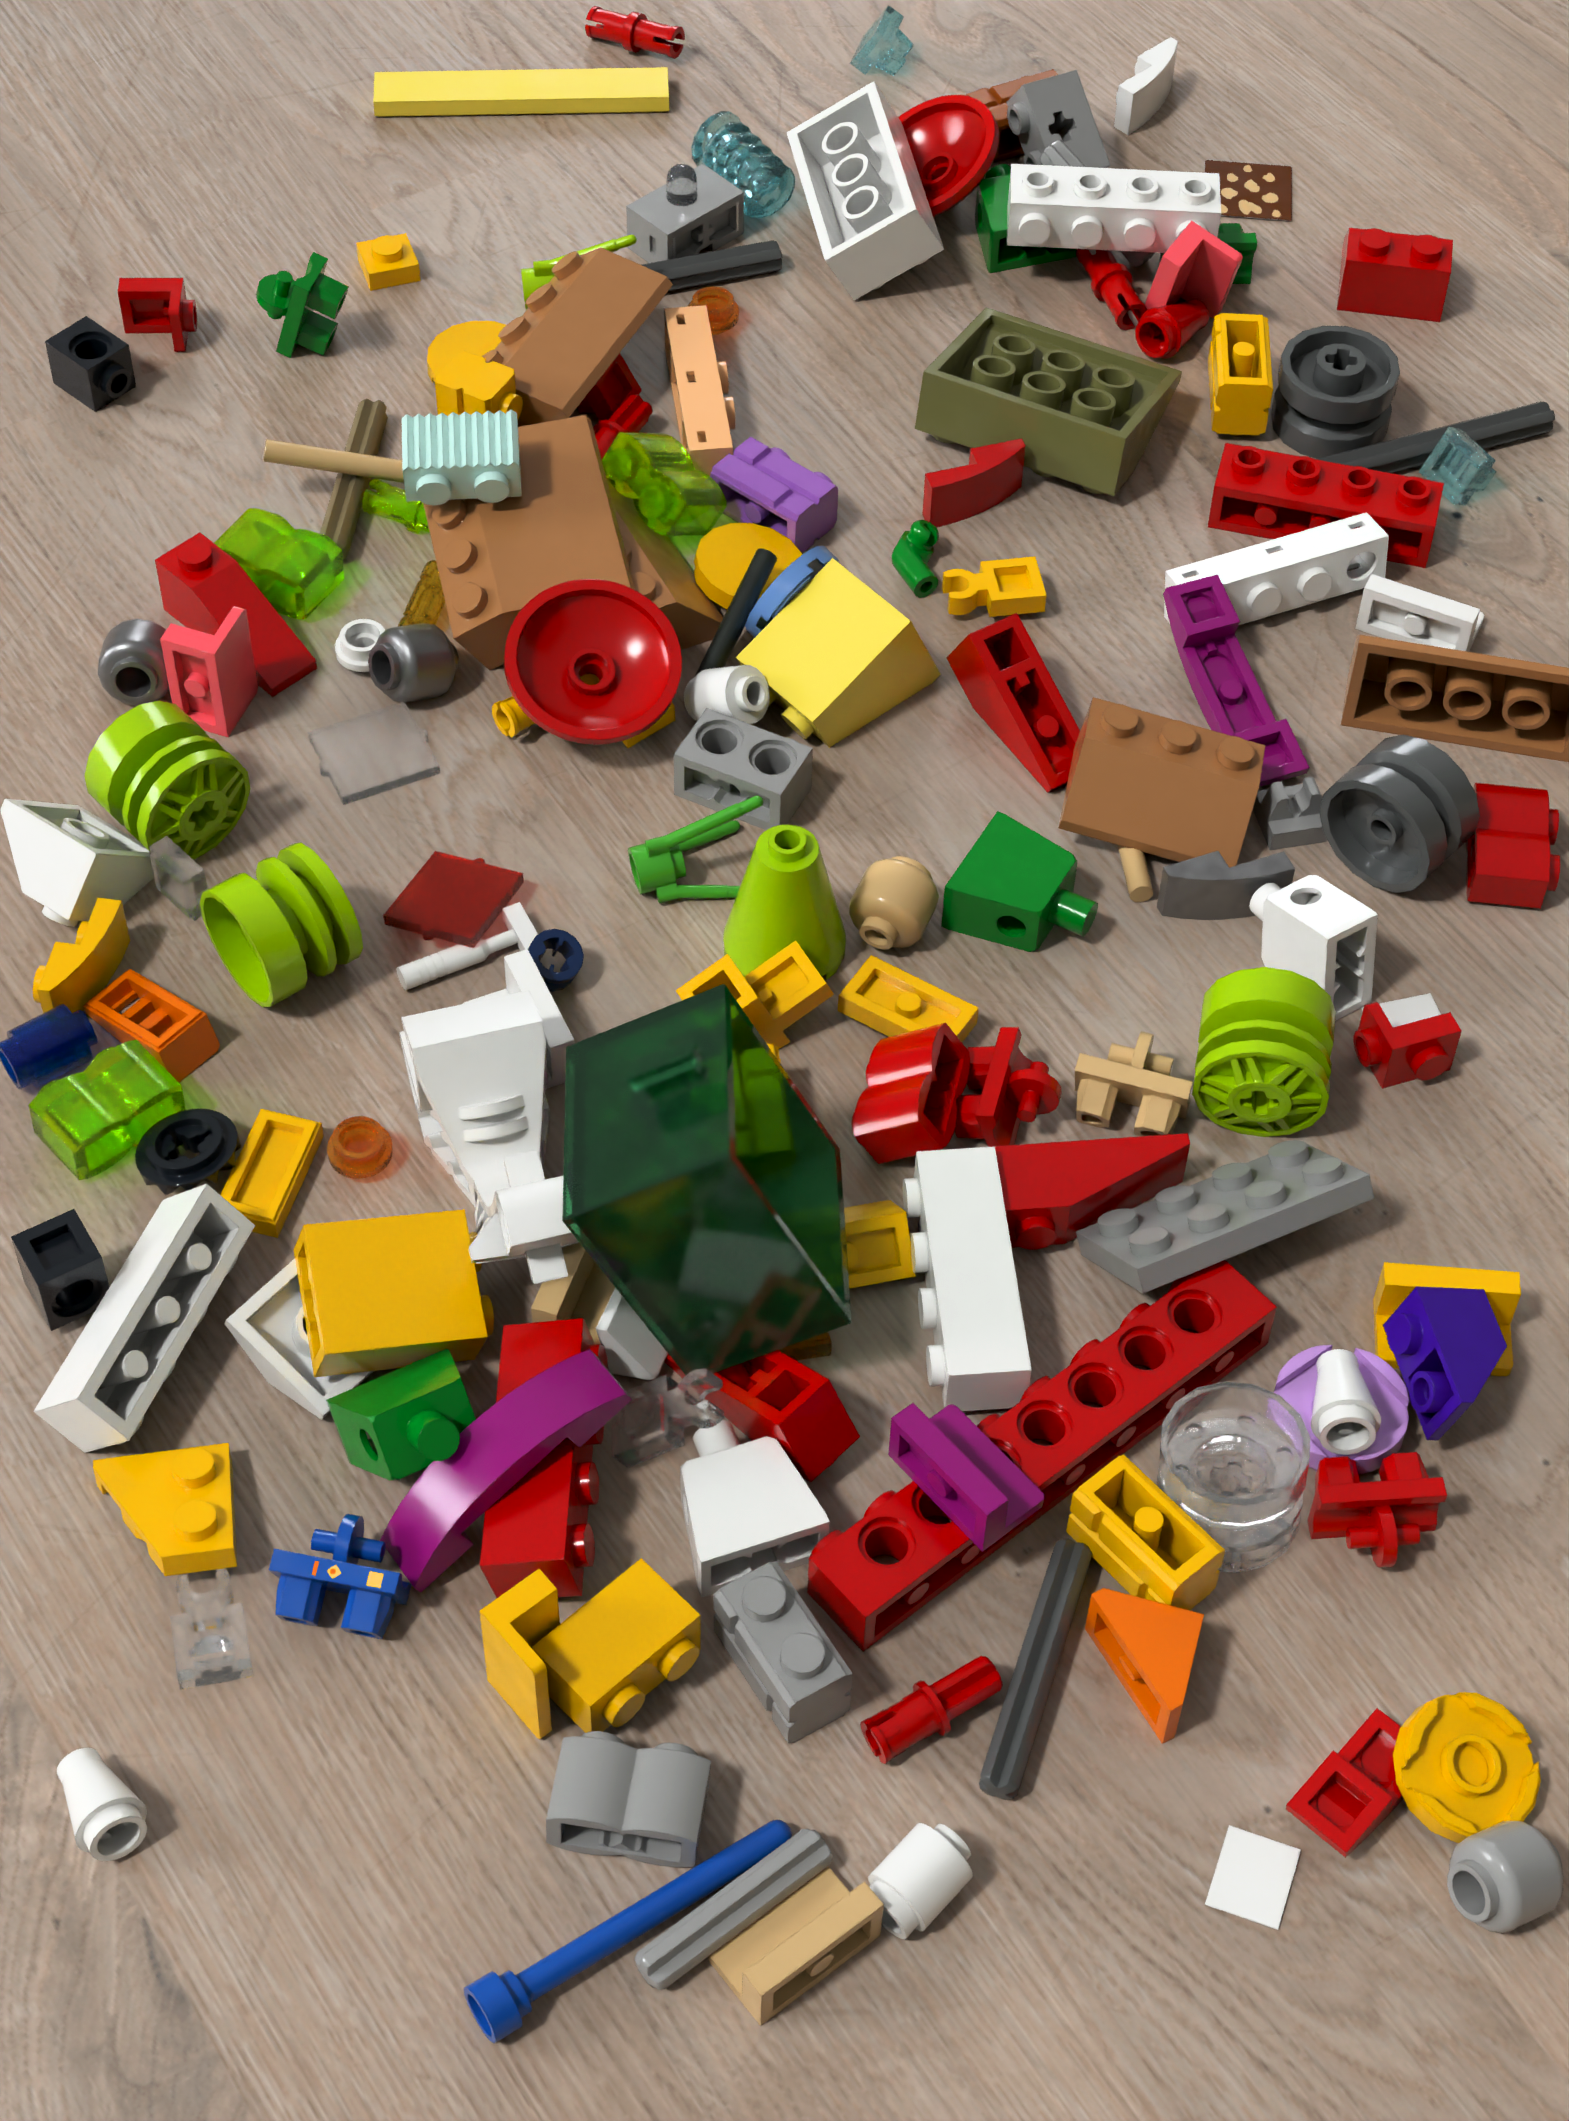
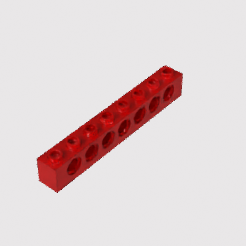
(1232, 1326)

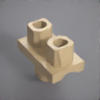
(1135, 1079)

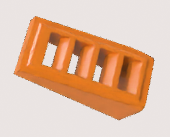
(160, 1021)

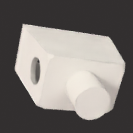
(1320, 936)
(745, 1508)

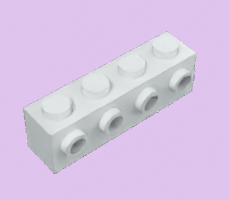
(1108, 207)
(969, 1279)
(145, 1319)

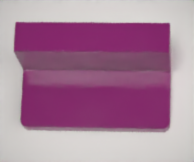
(963, 1472)

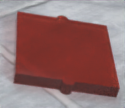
(453, 899)

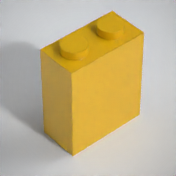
(390, 1292)

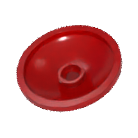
(951, 146)
(599, 632)

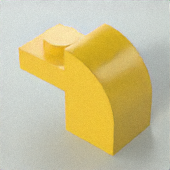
(771, 994)

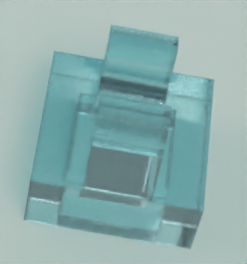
(883, 45)
(1459, 465)

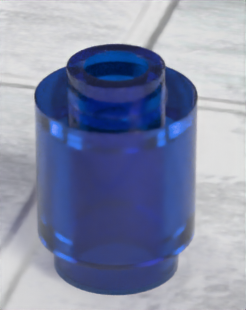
(47, 1047)

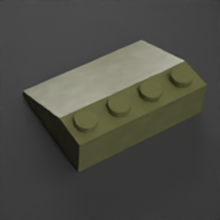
(1069, 399)

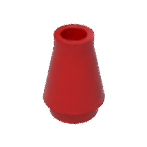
(1169, 327)

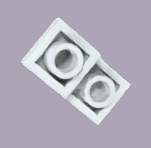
(1147, 90)

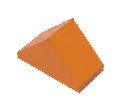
(1148, 1650)

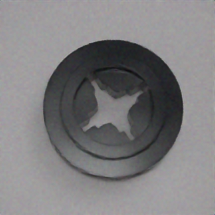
(194, 1130)

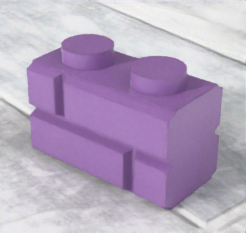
(776, 493)

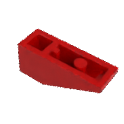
(201, 588)
(1017, 698)
(1070, 1184)
(788, 1403)

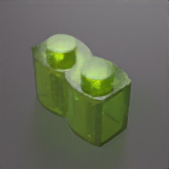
(663, 484)
(287, 564)
(105, 1109)

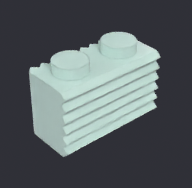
(461, 457)

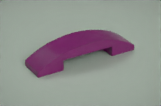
(1222, 678)
(492, 1456)

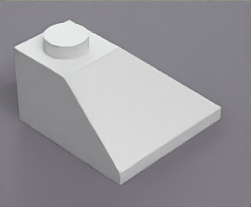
(72, 858)

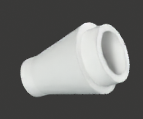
(1343, 1408)
(102, 1809)

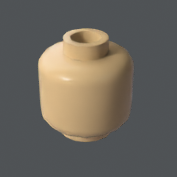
(893, 901)

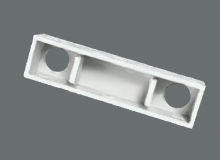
(1303, 572)

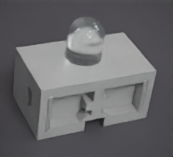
(686, 215)

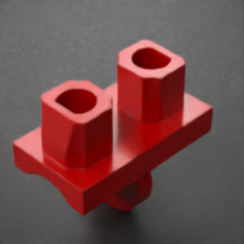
(1011, 1091)
(1376, 1512)

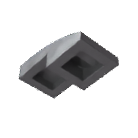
(1212, 891)

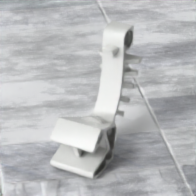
(486, 1118)

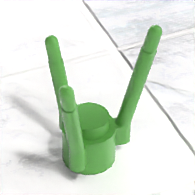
(661, 861)

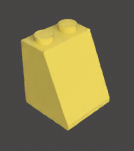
(839, 657)

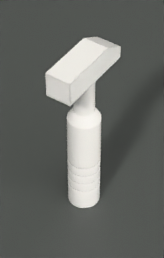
(459, 957)

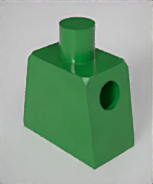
(992, 227)
(1015, 889)
(408, 1415)

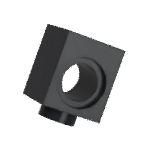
(90, 363)
(61, 1269)

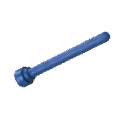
(504, 1999)

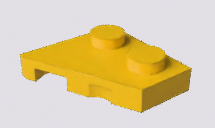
(177, 1505)

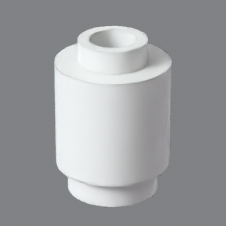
(731, 690)
(920, 1878)

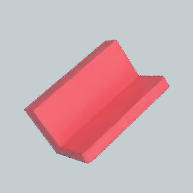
(1195, 268)
(211, 674)

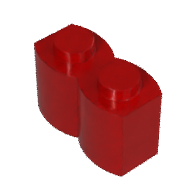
(1511, 847)
(911, 1093)

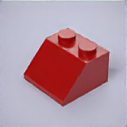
(1394, 274)

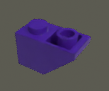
(1445, 1351)

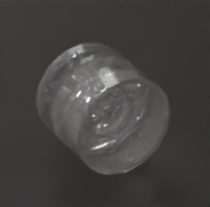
(1237, 1469)

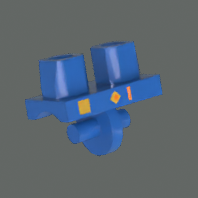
(370, 1590)

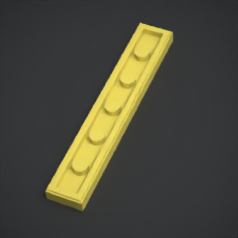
(521, 92)

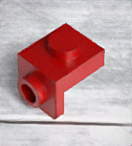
(157, 307)
(1405, 1051)

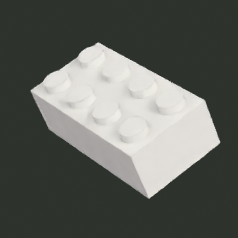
(864, 191)

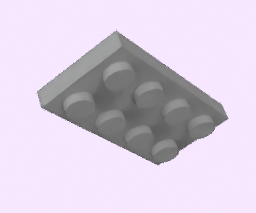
(1223, 1215)

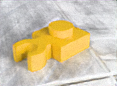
(1001, 585)

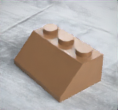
(1160, 784)

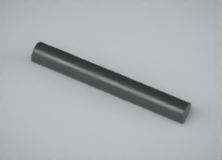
(739, 610)

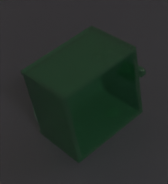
(705, 1184)

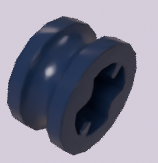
(563, 943)

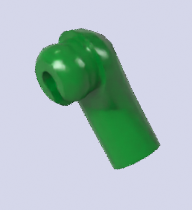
(912, 556)

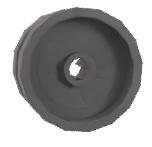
(1334, 391)
(1399, 813)

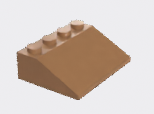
(513, 549)

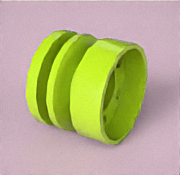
(167, 779)
(281, 924)
(1264, 1052)

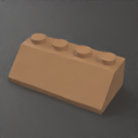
(575, 330)
(664, 576)
(1458, 697)

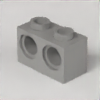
(733, 761)

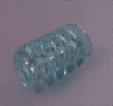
(744, 161)

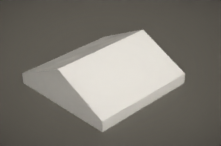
(276, 1341)

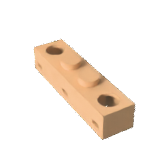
(698, 386)

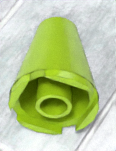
(783, 901)

